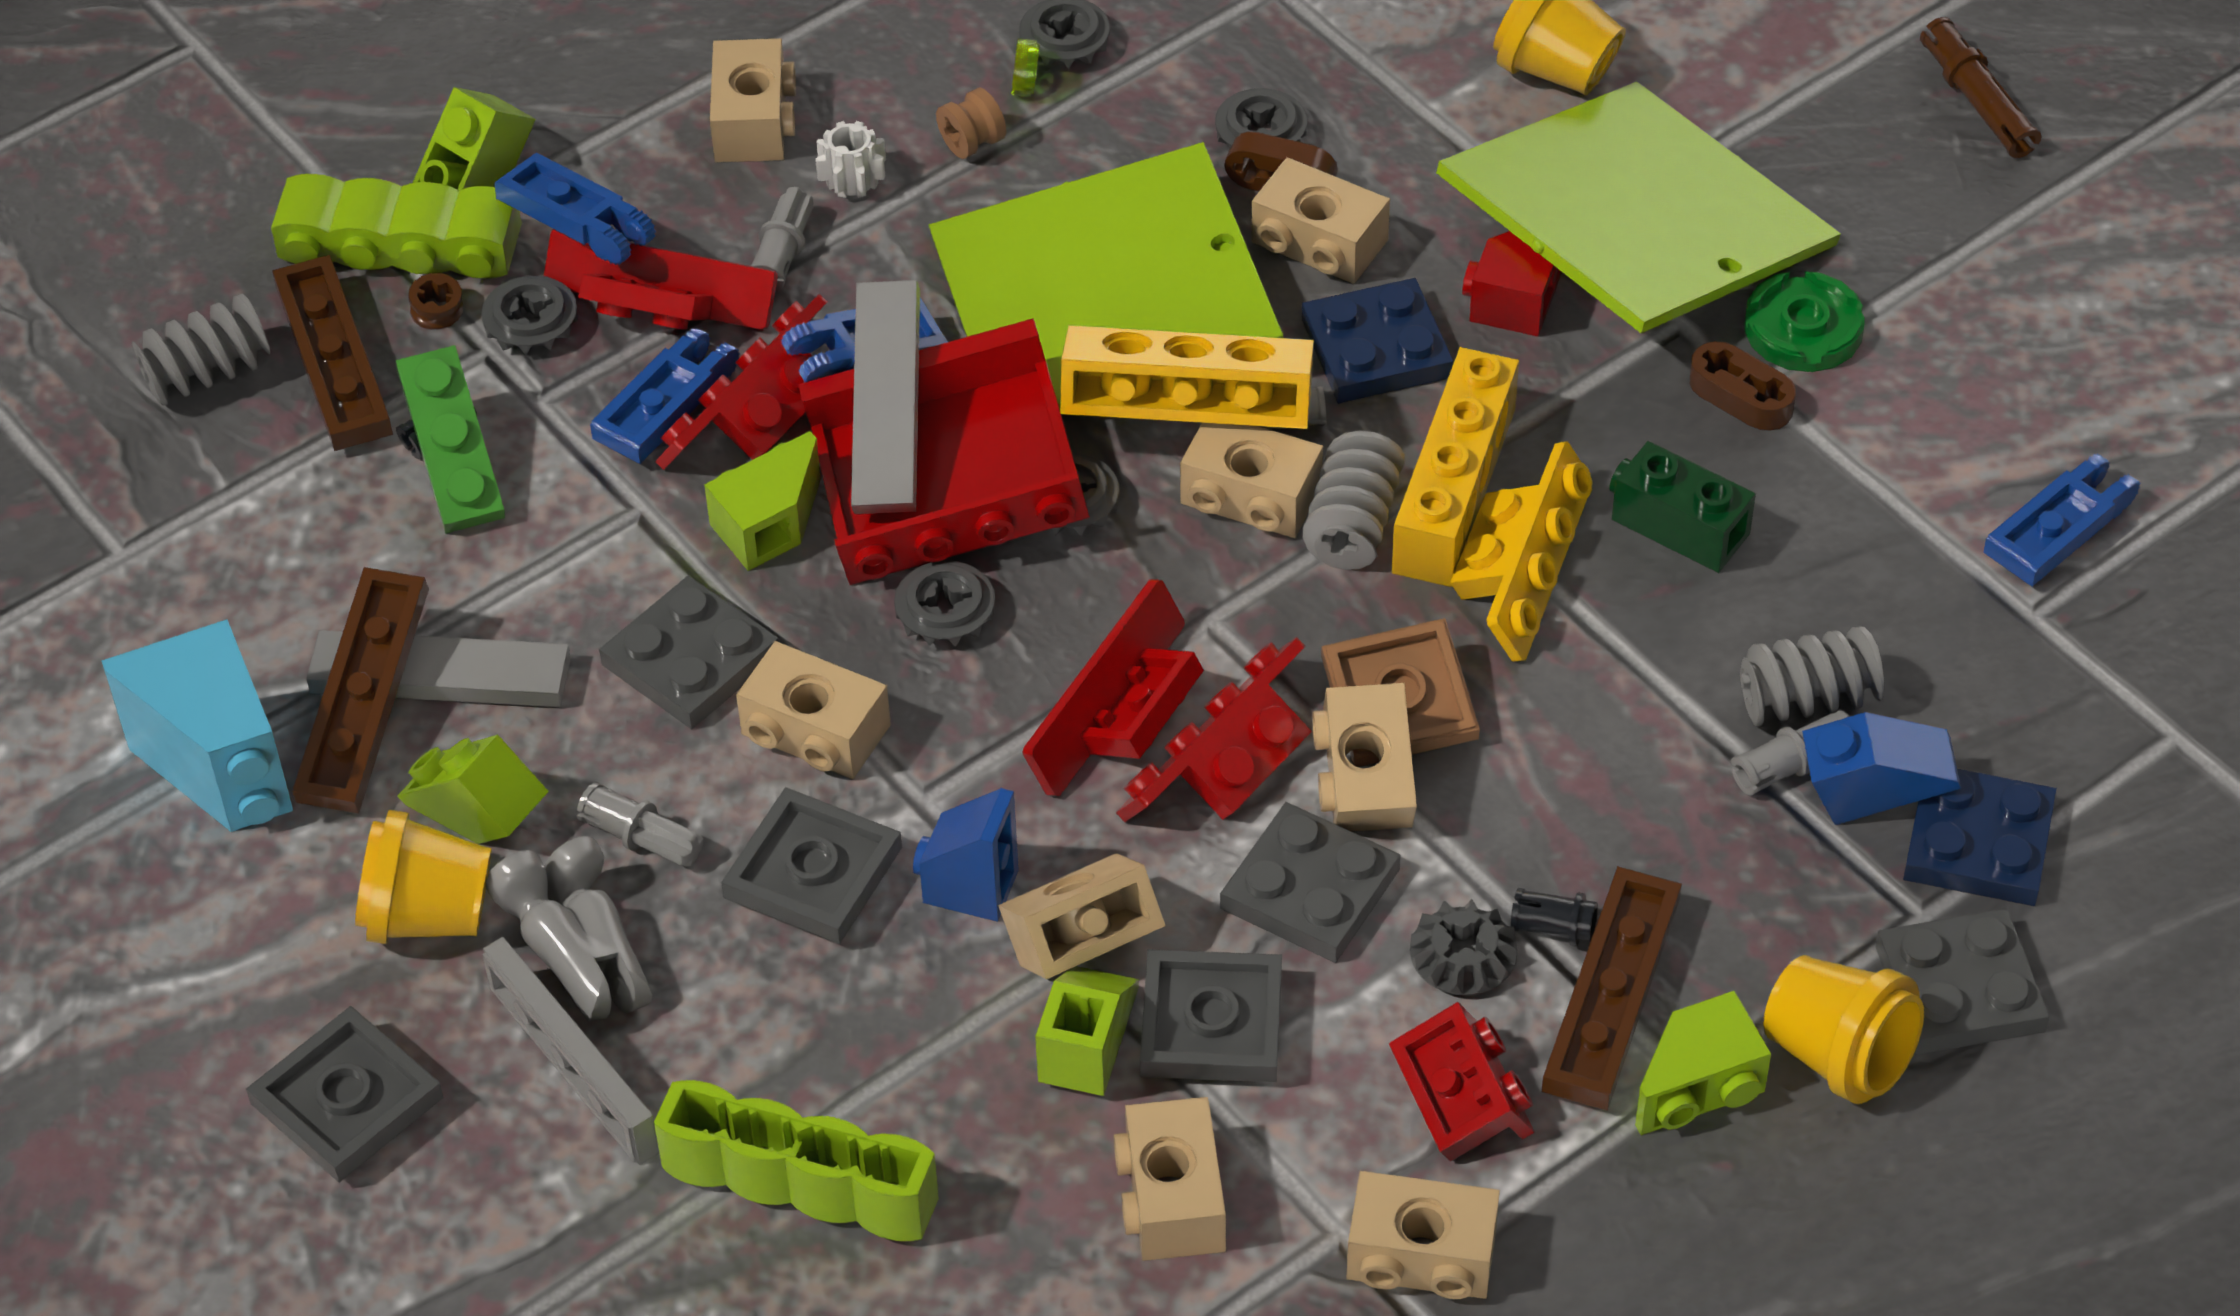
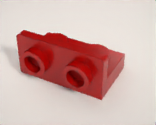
(1460, 1081)

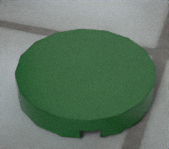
(1804, 321)

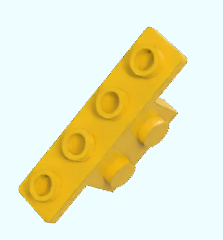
(1521, 548)

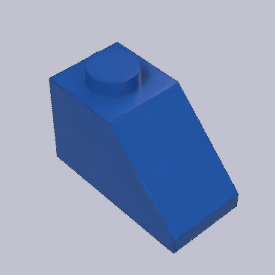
(1878, 764)
(971, 856)

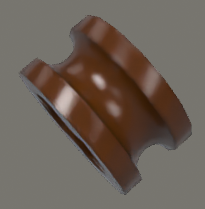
(441, 288)

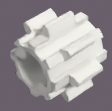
(850, 159)

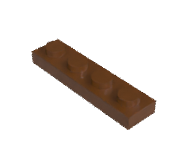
(332, 353)
(360, 690)
(1611, 988)

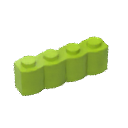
(387, 225)
(809, 1161)

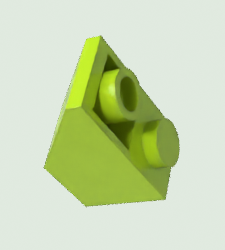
(474, 141)
(766, 502)
(474, 788)
(1083, 1028)
(1702, 1063)

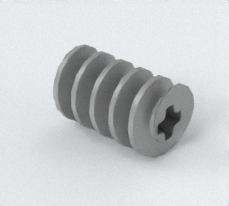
(201, 347)
(1353, 499)
(1811, 671)

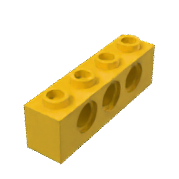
(1186, 377)
(1455, 466)

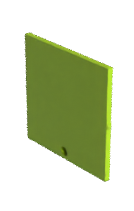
(1638, 205)
(1108, 251)

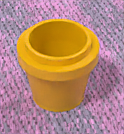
(1559, 41)
(420, 882)
(1846, 1024)

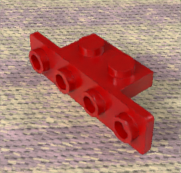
(664, 283)
(759, 401)
(1119, 694)
(1235, 747)

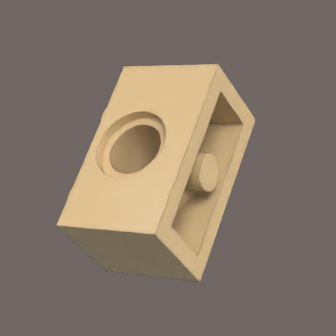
(749, 100)
(1320, 220)
(1251, 476)
(813, 710)
(1371, 720)
(1082, 915)
(1400, 1208)
(1178, 1215)

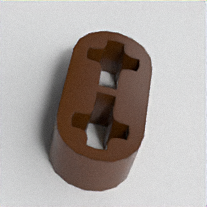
(1268, 155)
(1742, 385)

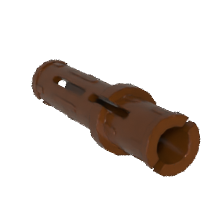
(1968, 71)

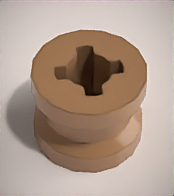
(971, 123)

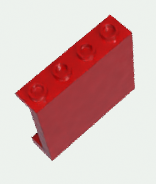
(986, 455)

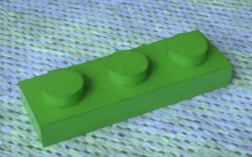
(450, 439)

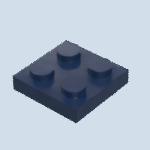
(1377, 340)
(1983, 838)

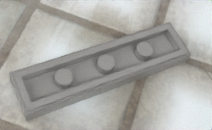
(885, 397)
(466, 670)
(570, 1051)

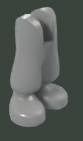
(572, 926)

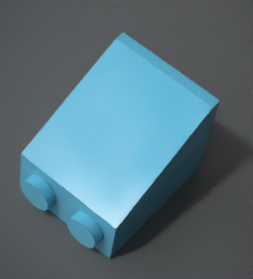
(201, 724)

